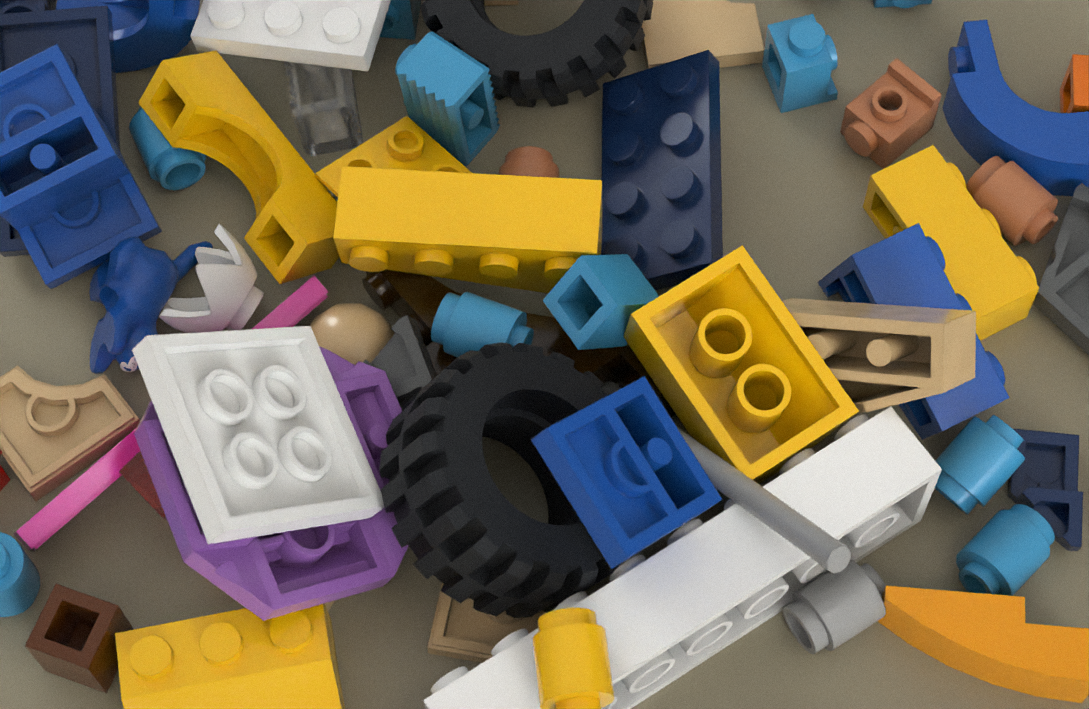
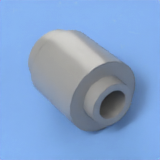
(836, 607)

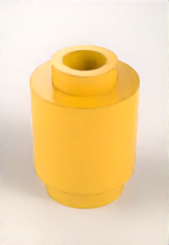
(572, 661)

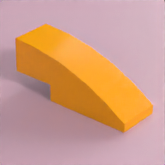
(991, 640)

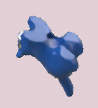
(134, 291)

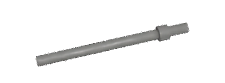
(766, 506)

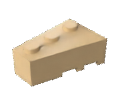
(889, 351)

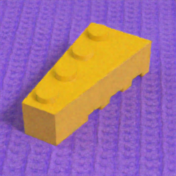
(467, 225)

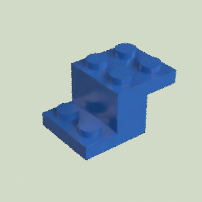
(63, 172)
(626, 471)

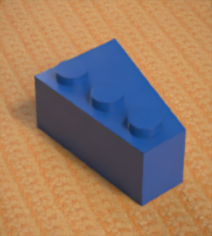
(910, 272)

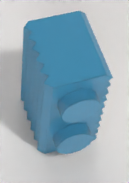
(448, 96)

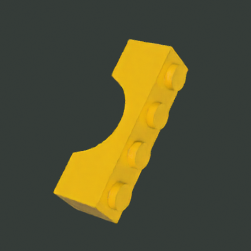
(210, 111)

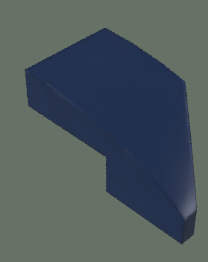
(1050, 483)

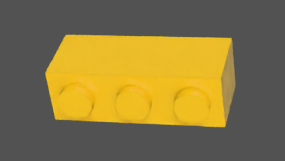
(975, 255)

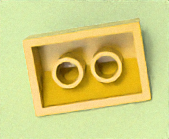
(738, 367)
(232, 663)

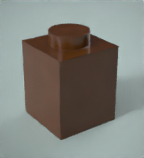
(78, 637)

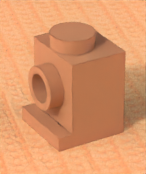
(890, 114)

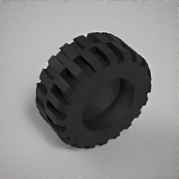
(547, 62)
(449, 501)

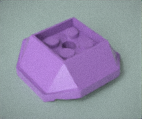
(300, 566)

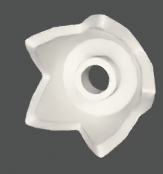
(228, 289)

